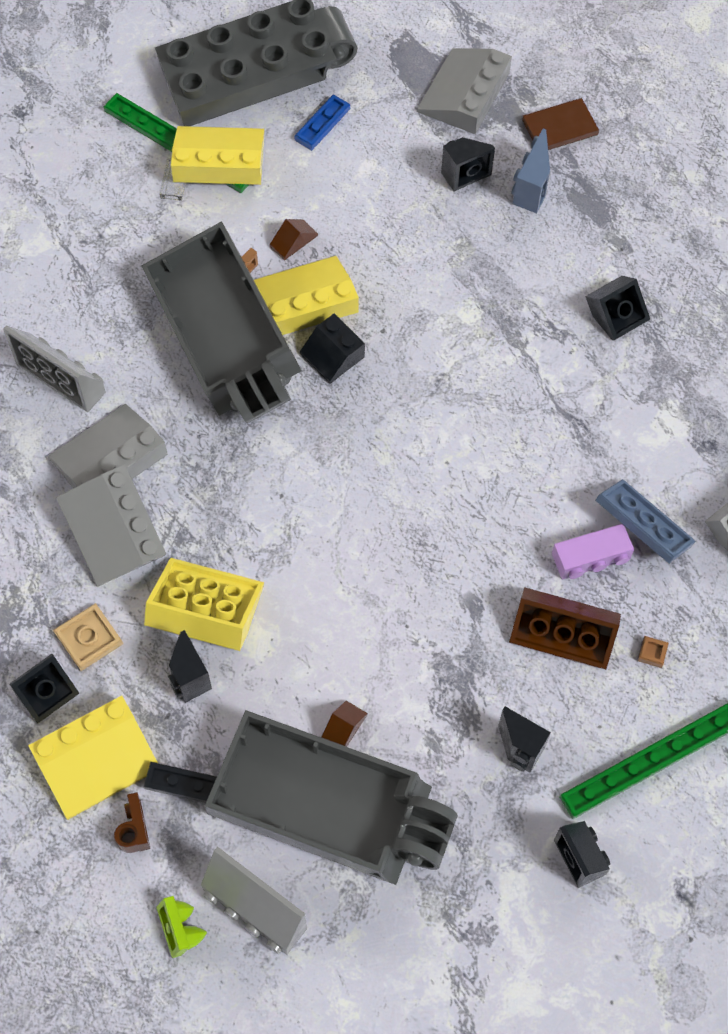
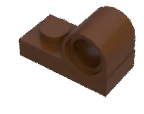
(137, 826)

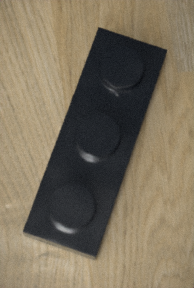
(179, 782)

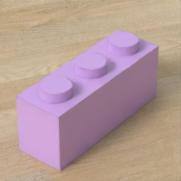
(593, 552)

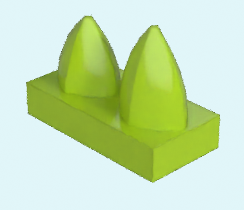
(178, 937)

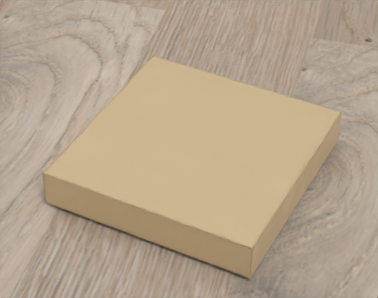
(88, 637)

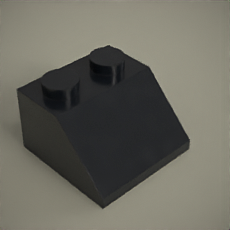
(466, 162)
(618, 306)
(333, 348)
(188, 674)
(522, 739)
(581, 853)

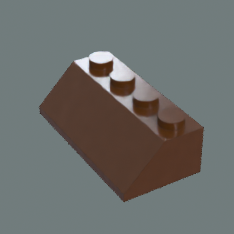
(565, 628)

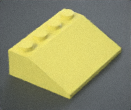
(217, 155)
(309, 294)
(203, 603)
(93, 757)

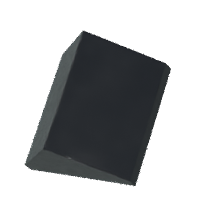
(44, 688)

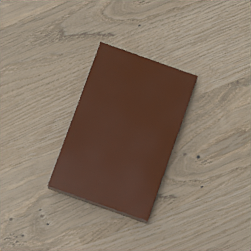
(563, 123)

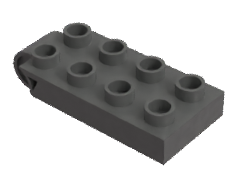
(254, 58)
(223, 324)
(329, 800)

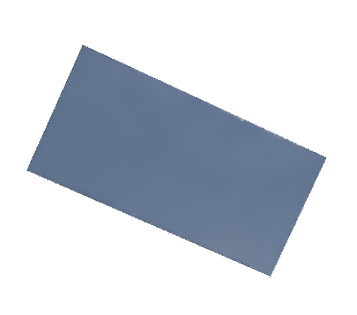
(645, 521)

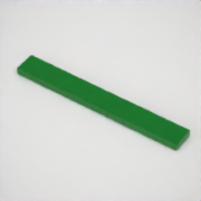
(148, 125)
(646, 762)

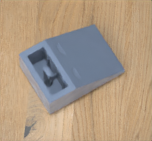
(533, 177)

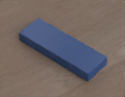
(322, 122)

